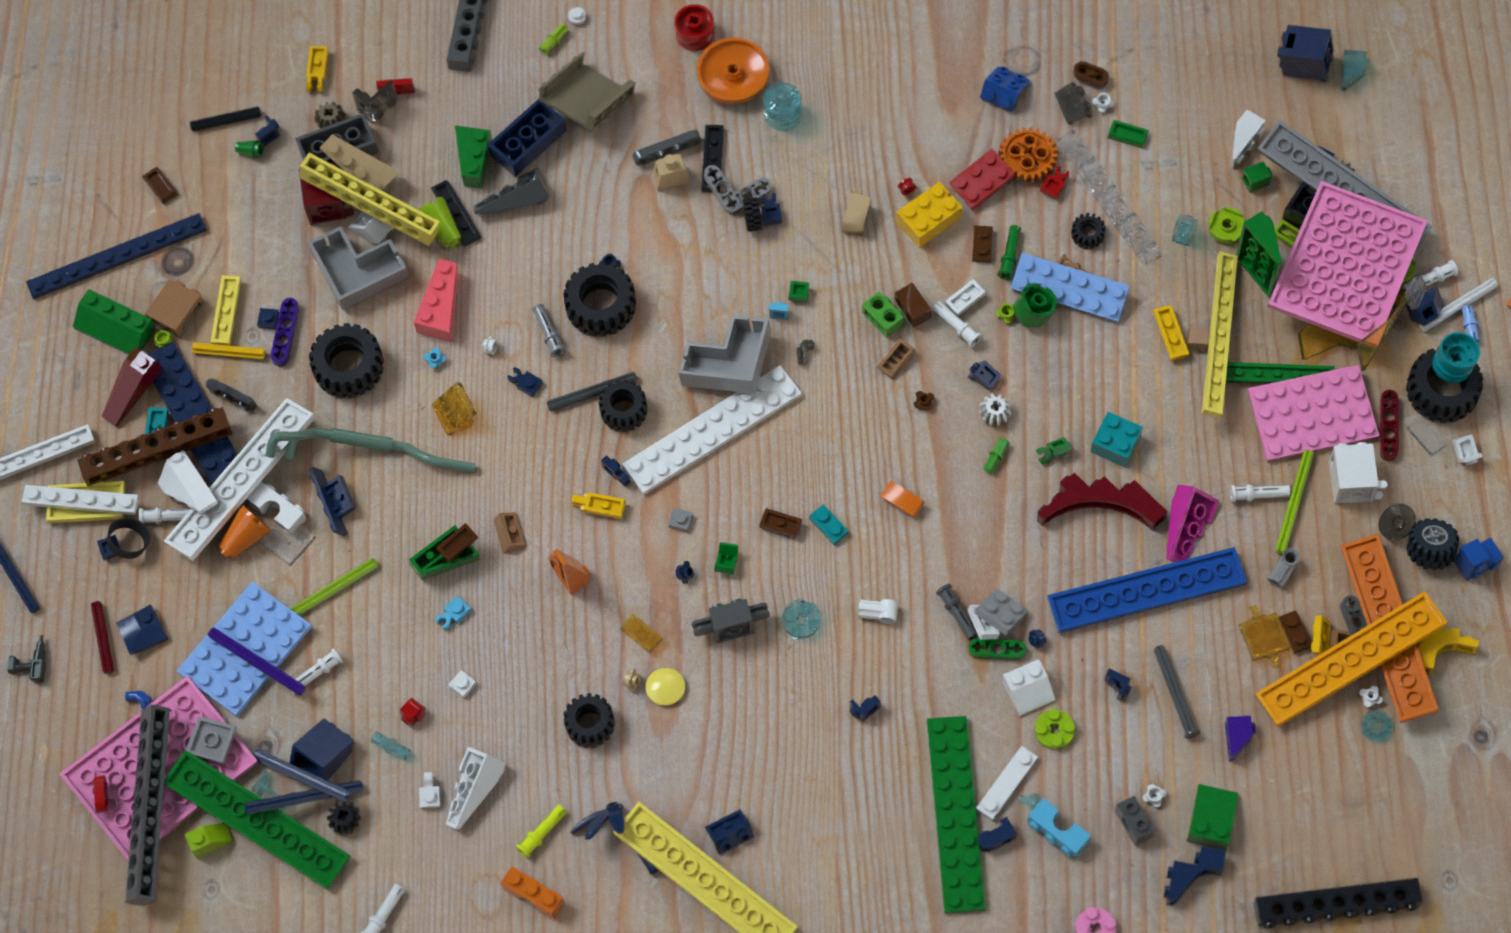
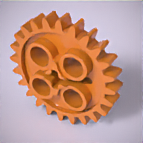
(1029, 154)

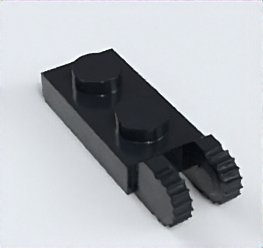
(229, 393)

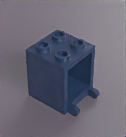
(1306, 52)

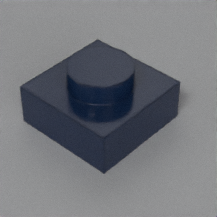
(268, 318)
(105, 552)

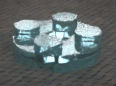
(805, 609)

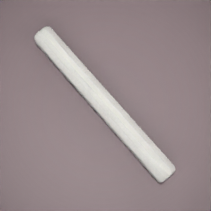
(1464, 300)

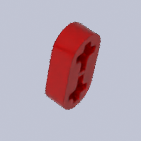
(100, 794)

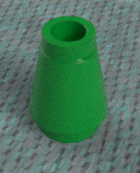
(250, 148)

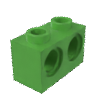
(879, 317)

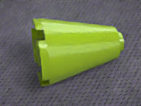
(448, 233)

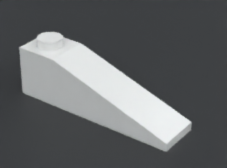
(478, 777)

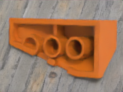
(569, 571)

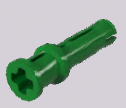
(1009, 258)

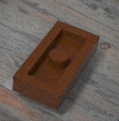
(982, 244)
(780, 523)
(1295, 632)

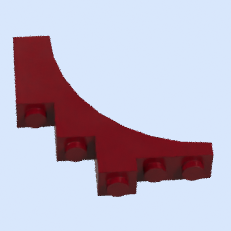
(1130, 500)

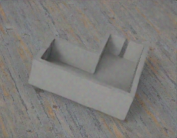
(354, 275)
(730, 366)

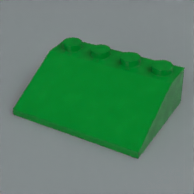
(1260, 252)

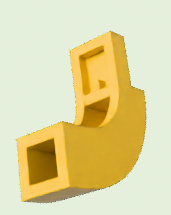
(1443, 641)

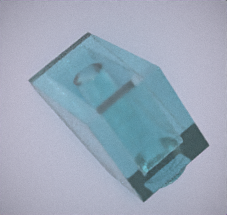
(1353, 67)
(1184, 229)

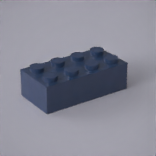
(527, 137)

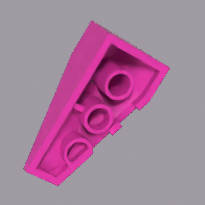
(1189, 515)

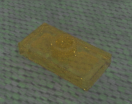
(641, 633)

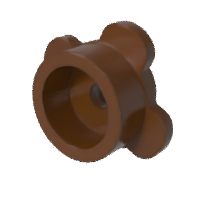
(923, 405)

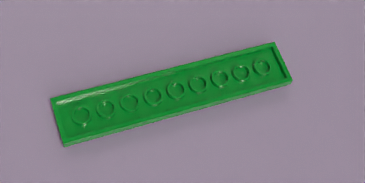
(955, 815)
(268, 829)

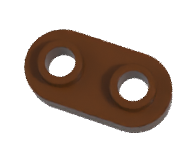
(1091, 74)

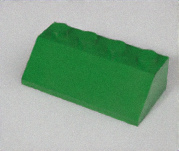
(112, 323)

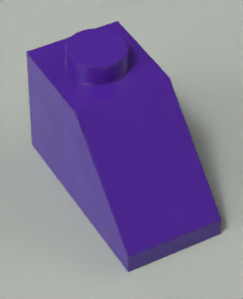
(1238, 734)

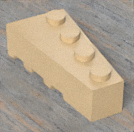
(358, 163)

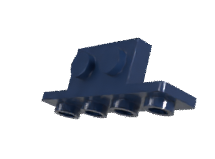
(334, 497)

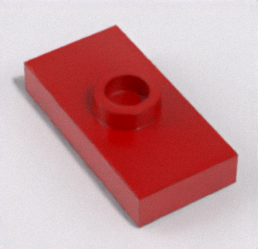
(402, 86)

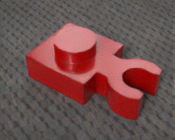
(1054, 184)

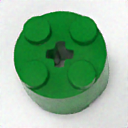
(1034, 305)

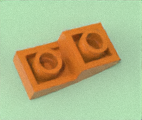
(902, 499)

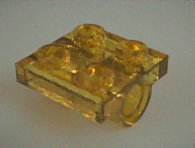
(454, 409)

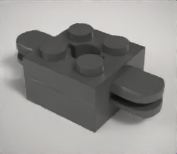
(730, 620)

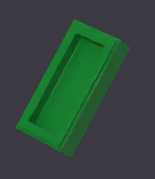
(1128, 134)

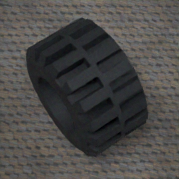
(623, 419)
(586, 705)

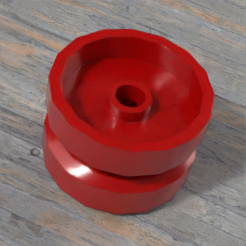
(694, 27)

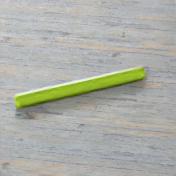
(1294, 501)
(335, 587)

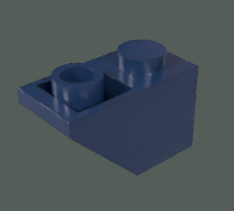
(1428, 308)

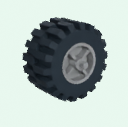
(1432, 544)

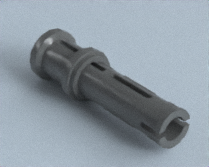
(953, 604)

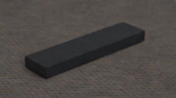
(712, 152)
(461, 218)

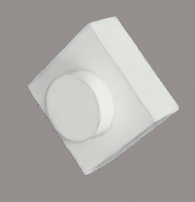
(462, 684)

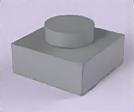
(680, 520)

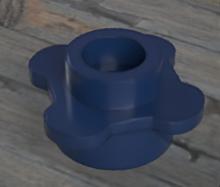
(610, 258)
(684, 572)

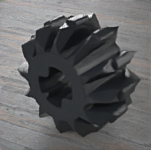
(351, 814)

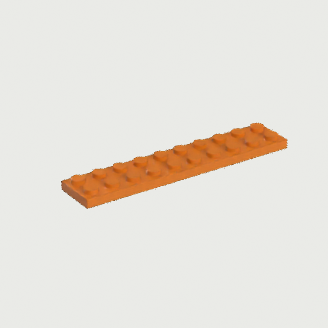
(1378, 597)

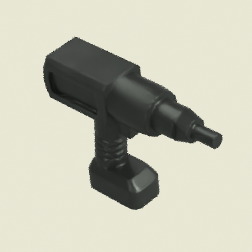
(35, 666)

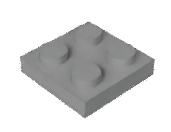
(1001, 611)
(211, 740)

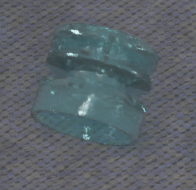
(782, 106)

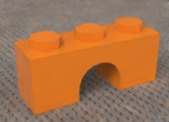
(540, 896)

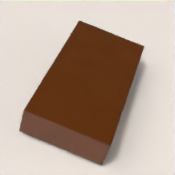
(159, 185)
(457, 543)

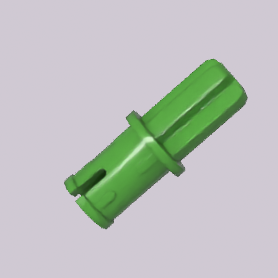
(996, 455)

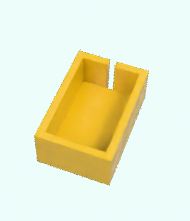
(929, 214)

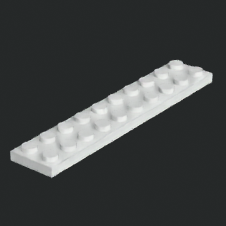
(710, 431)
(237, 481)

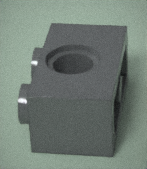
(1134, 820)

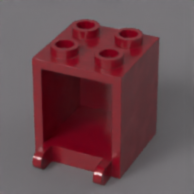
(322, 206)

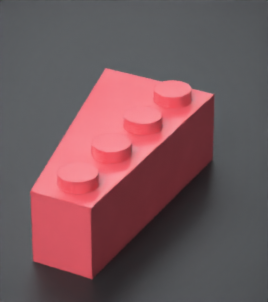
(438, 305)

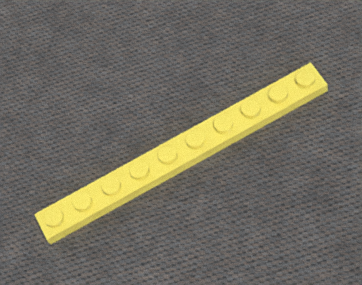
(1219, 334)

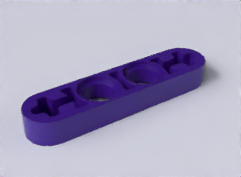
(284, 332)

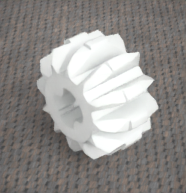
(988, 406)

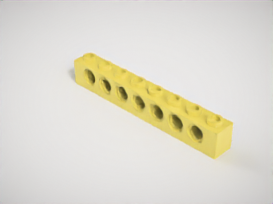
(369, 199)

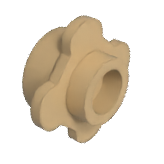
(631, 679)

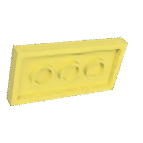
(58, 515)

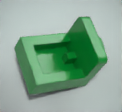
(726, 558)

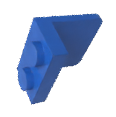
(1003, 88)

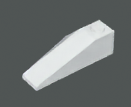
(185, 484)

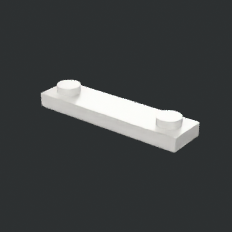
(1006, 783)

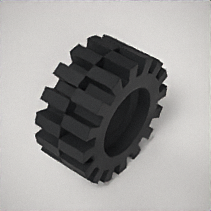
(752, 214)
(1090, 221)

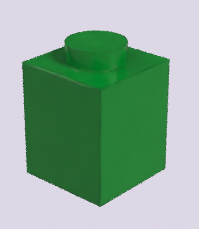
(1256, 176)

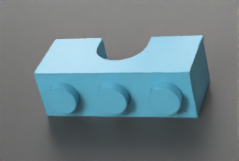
(1070, 841)

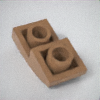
(1198, 338)

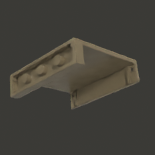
(584, 93)

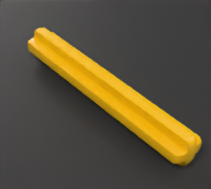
(230, 351)

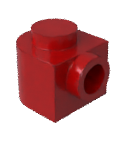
(412, 712)

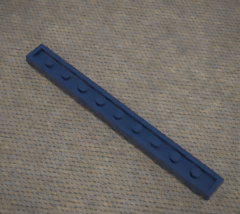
(116, 256)

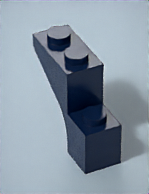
(1184, 874)

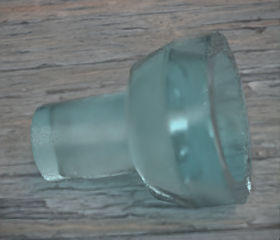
(1032, 800)

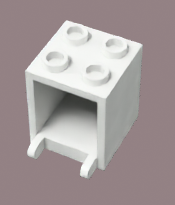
(1354, 474)

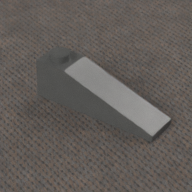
(526, 192)

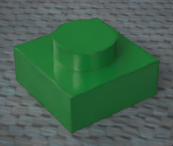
(798, 291)

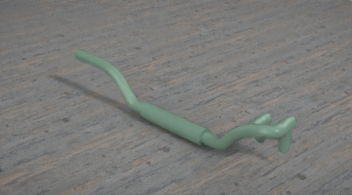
(360, 440)

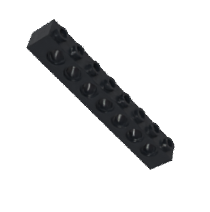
(1407, 888)

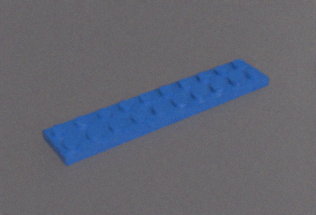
(1146, 590)

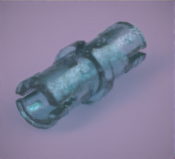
(390, 746)

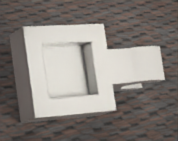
(429, 795)

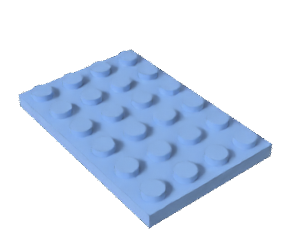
(259, 625)

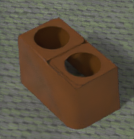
(913, 305)

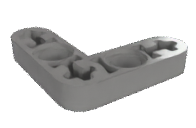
(735, 196)

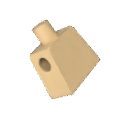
(670, 172)

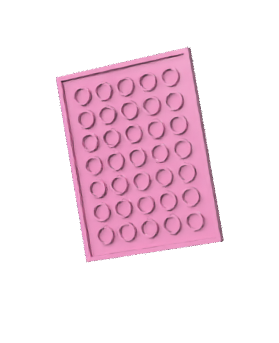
(1347, 263)
(118, 762)

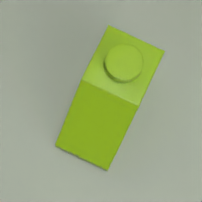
(208, 838)

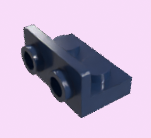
(730, 831)

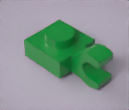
(1056, 448)

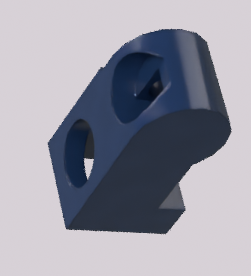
(998, 837)

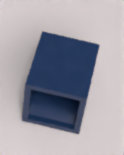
(322, 749)

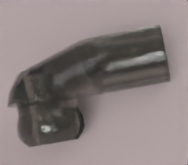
(802, 349)

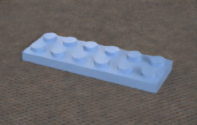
(1072, 286)

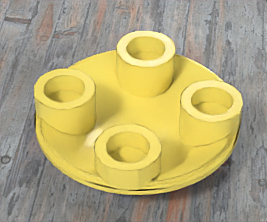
(665, 686)

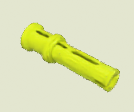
(535, 837)

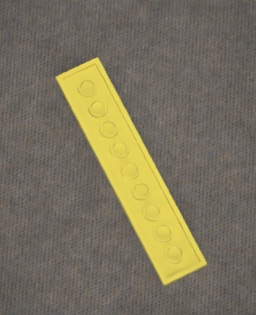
(700, 875)

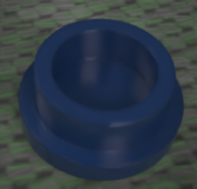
(1037, 638)

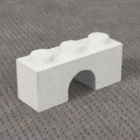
(265, 498)

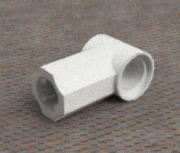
(883, 611)

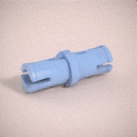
(1470, 322)

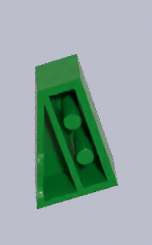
(473, 154)
(430, 562)

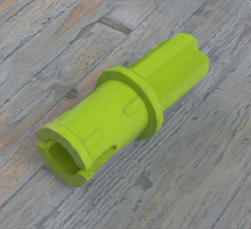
(553, 39)

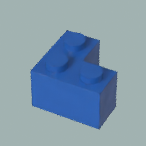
(1477, 558)

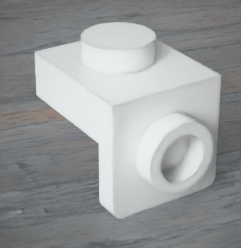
(1466, 449)

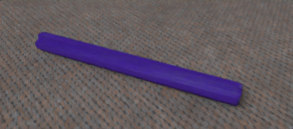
(256, 661)

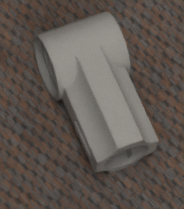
(1283, 568)

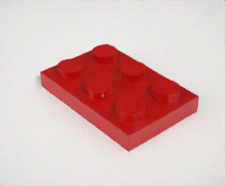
(982, 179)

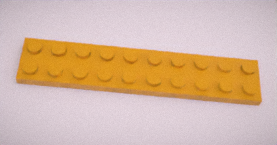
(1351, 659)

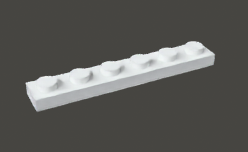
(45, 451)
(80, 500)

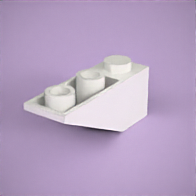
(1246, 132)

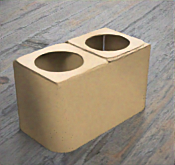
(856, 214)

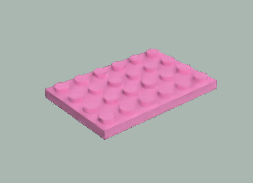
(1312, 413)

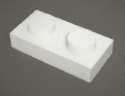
(965, 297)
(983, 629)

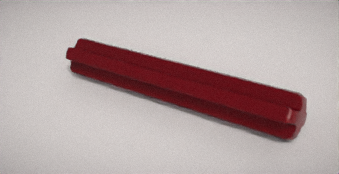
(102, 637)

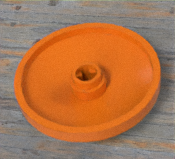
(733, 70)

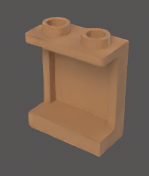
(173, 307)

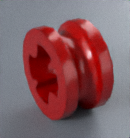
(906, 186)

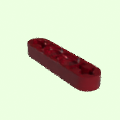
(1392, 425)

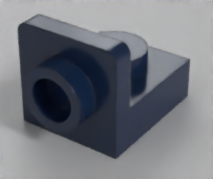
(269, 133)
(984, 374)
(1120, 681)
(867, 708)

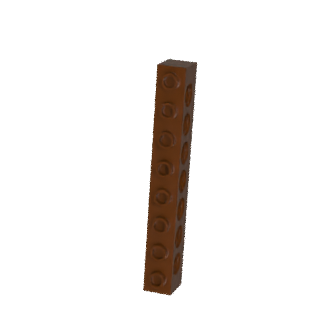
(148, 454)

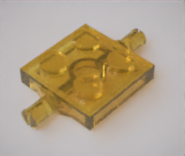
(1264, 636)

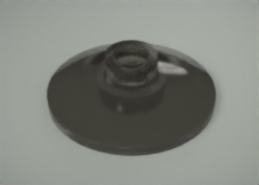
(1393, 517)

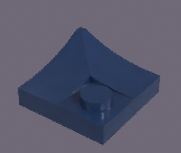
(142, 630)

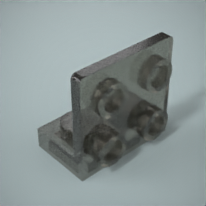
(378, 104)

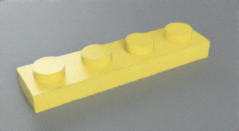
(226, 310)

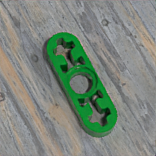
(1001, 656)

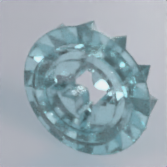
(1373, 733)

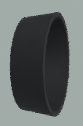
(133, 524)

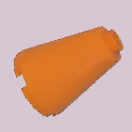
(243, 533)

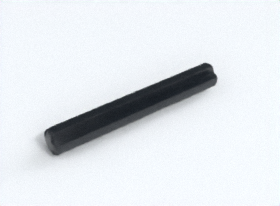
(226, 118)

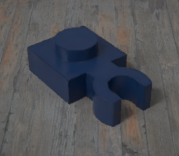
(771, 211)
(527, 383)
(613, 468)

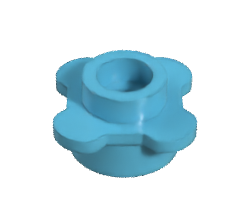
(433, 363)

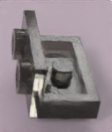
(1073, 103)

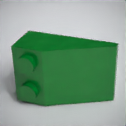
(1212, 817)

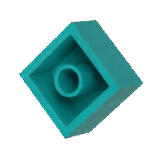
(1116, 439)

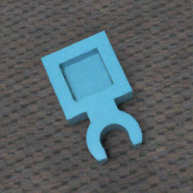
(455, 610)

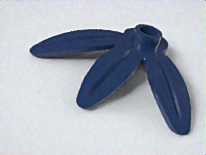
(612, 811)

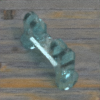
(263, 784)

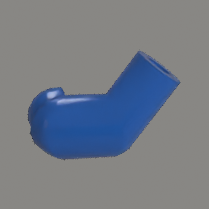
(139, 696)

